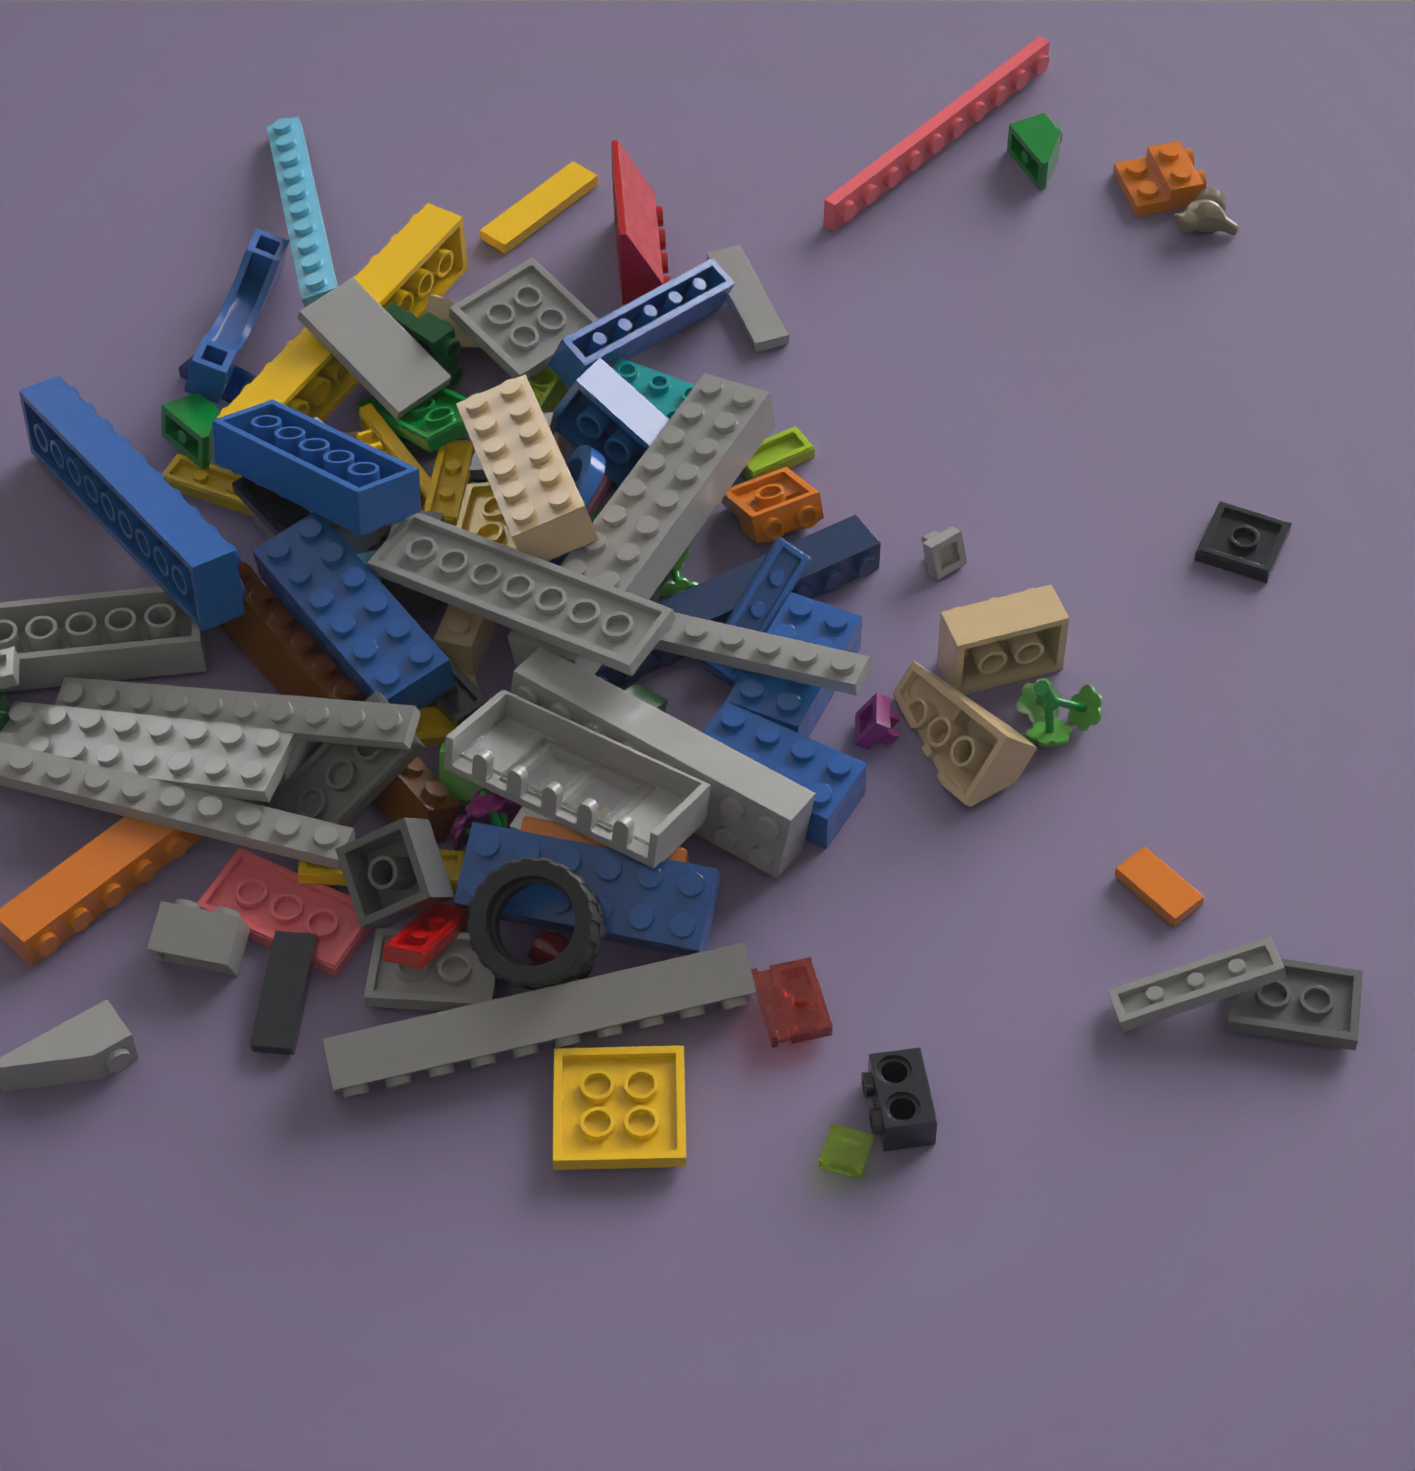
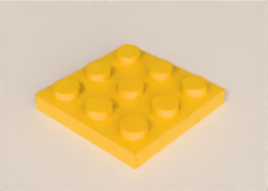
(619, 1108)

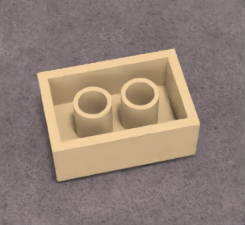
(1002, 640)

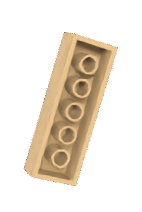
(526, 470)

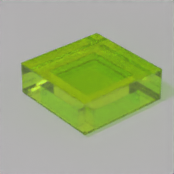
(846, 1150)

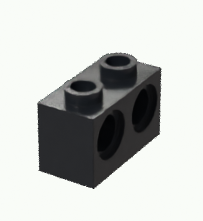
(906, 1099)

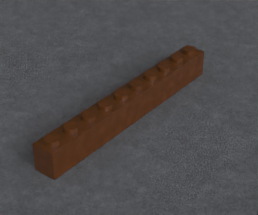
(302, 668)

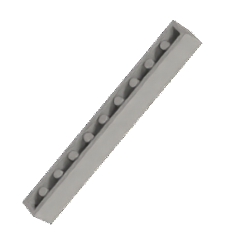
(538, 1017)

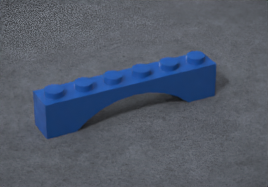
(228, 337)

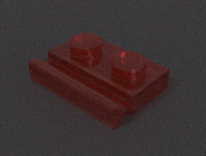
(792, 1002)

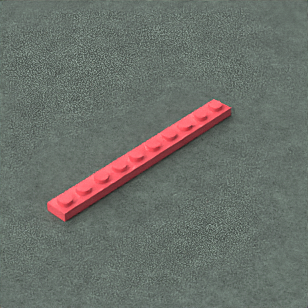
(935, 134)

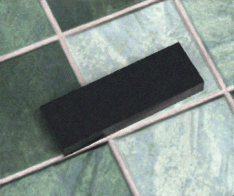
(284, 993)

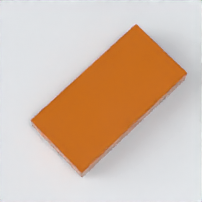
(1159, 886)

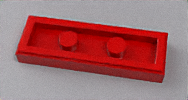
(426, 936)

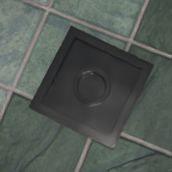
(1243, 542)

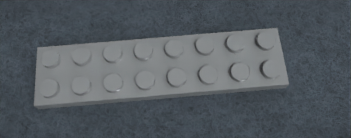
(522, 592)
(191, 753)

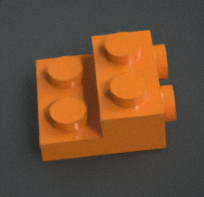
(1160, 180)
(774, 505)

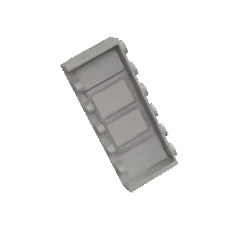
(578, 778)

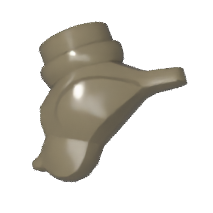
(1206, 214)

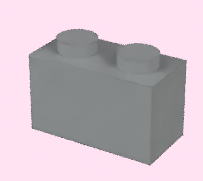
(199, 937)

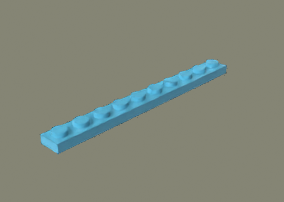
(301, 209)

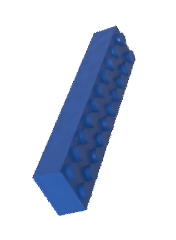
(134, 503)

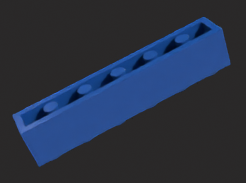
(643, 321)

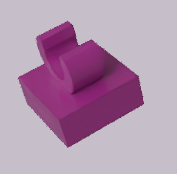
(875, 722)

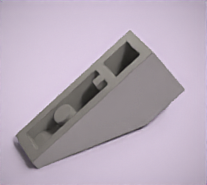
(73, 1052)

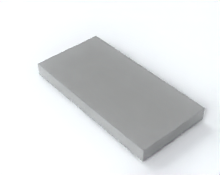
(374, 347)

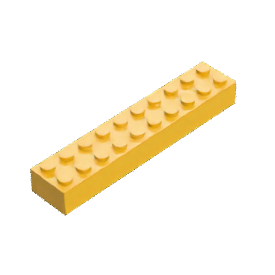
(416, 262)

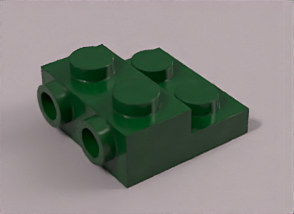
(434, 336)

